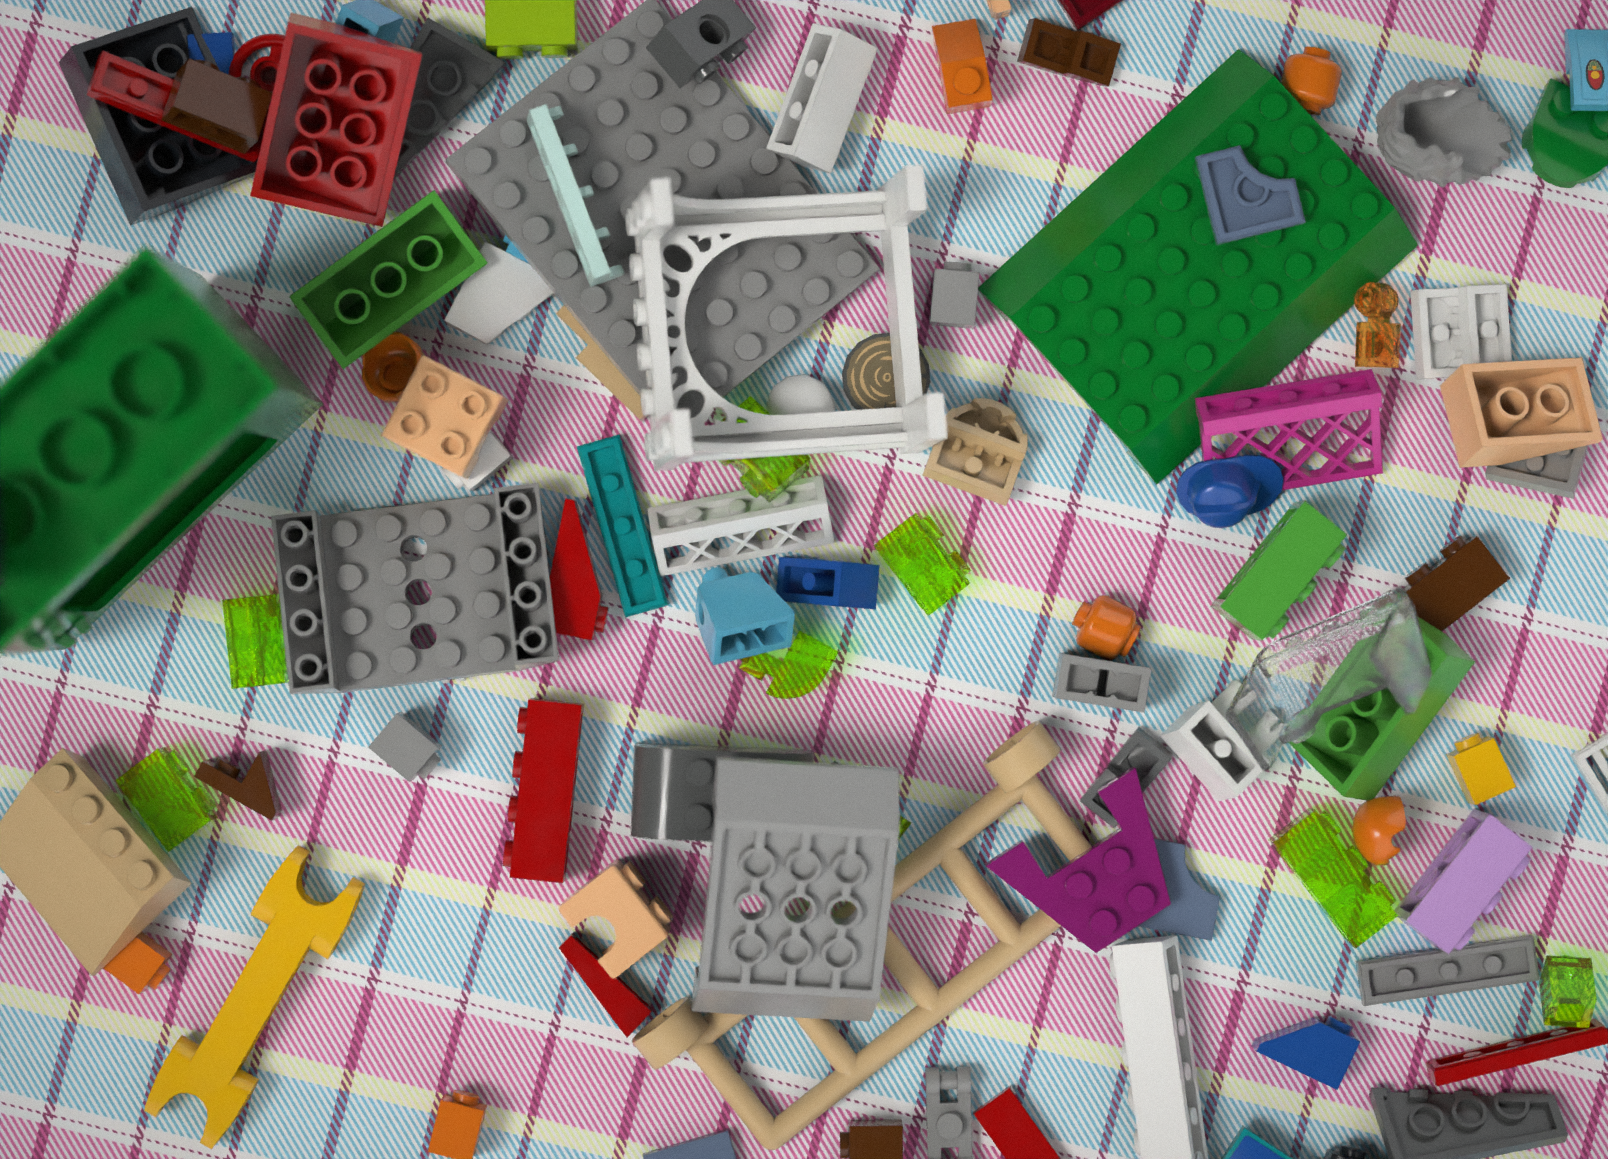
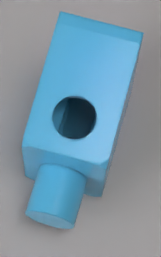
(741, 616)

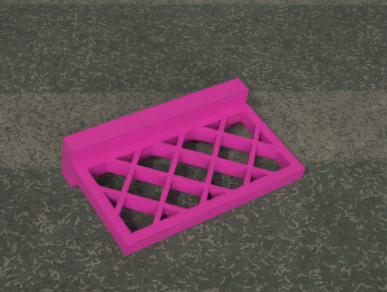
(1288, 408)

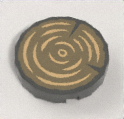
(869, 374)

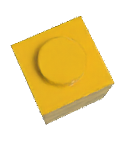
(1480, 768)

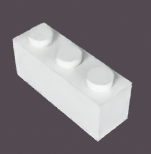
(822, 98)

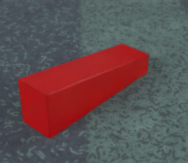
(614, 994)

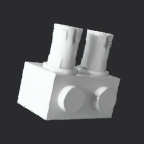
(1213, 746)

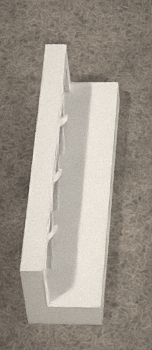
(739, 517)

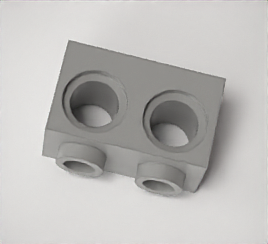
(1101, 682)

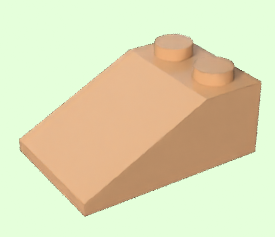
(1519, 410)

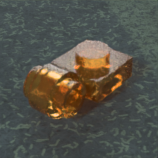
(1378, 338)

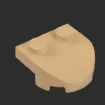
(980, 450)

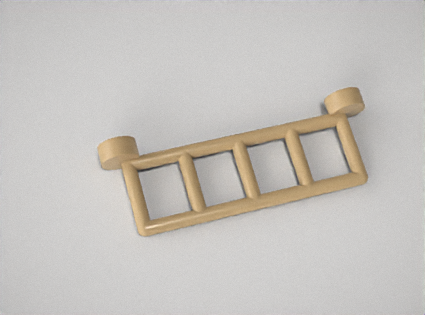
(1015, 771)

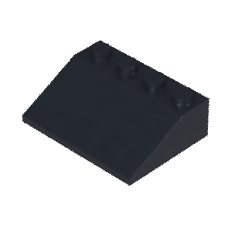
(147, 162)

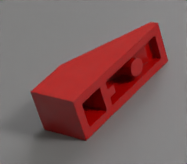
(575, 580)

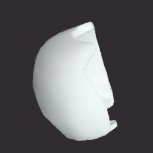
(799, 395)

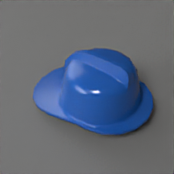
(1229, 488)

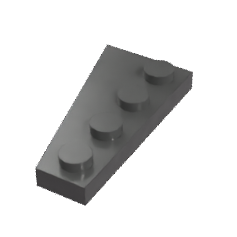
(446, 82)
(1464, 1123)

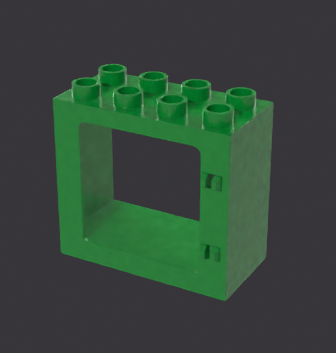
(127, 442)

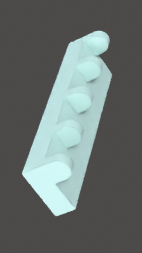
(569, 196)

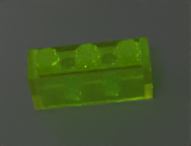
(1334, 876)

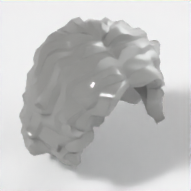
(1441, 133)

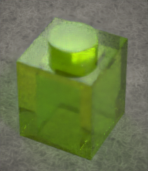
(1567, 991)

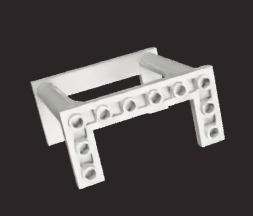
(668, 219)

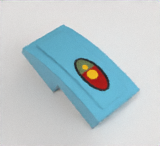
(1588, 68)

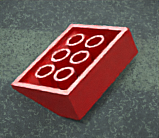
(335, 121)

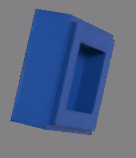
(220, 45)

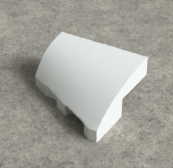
(496, 296)

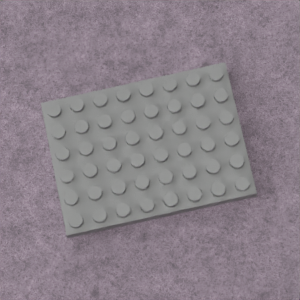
(643, 127)

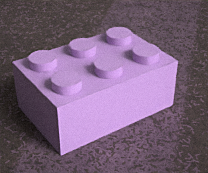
(1464, 881)

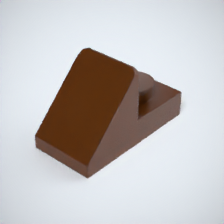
(254, 791)

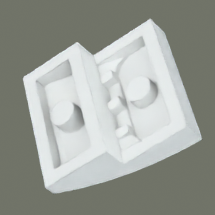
(1459, 328)

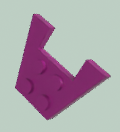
(1106, 886)

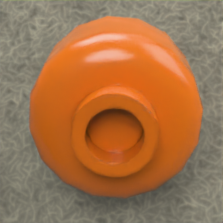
(1312, 79)
(1106, 627)

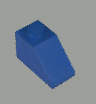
(828, 582)
(1312, 1048)

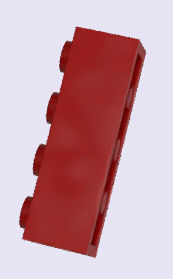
(546, 790)

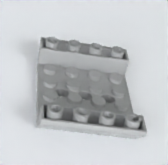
(349, 586)
(788, 836)

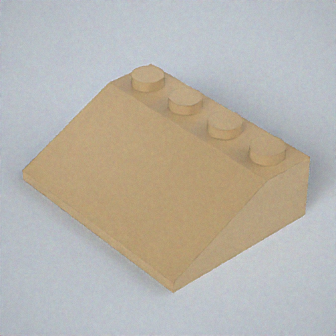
(85, 860)

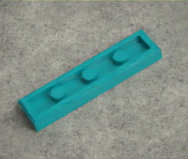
(622, 525)

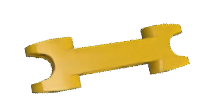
(214, 1067)

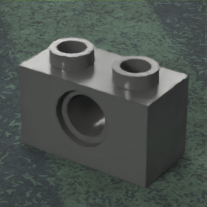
(700, 39)

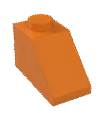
(962, 66)

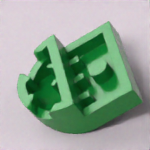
(1565, 143)

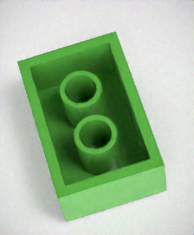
(1280, 572)

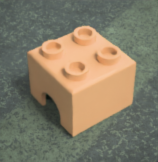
(444, 417)
(619, 898)

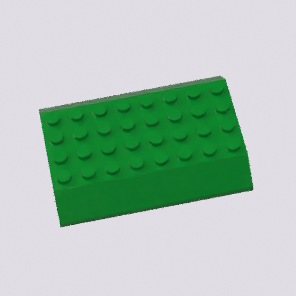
(1153, 312)

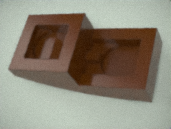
(1069, 52)

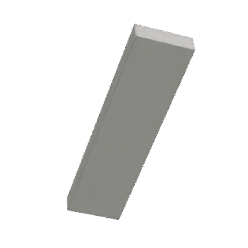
(1440, 973)

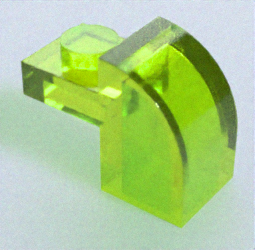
(799, 671)

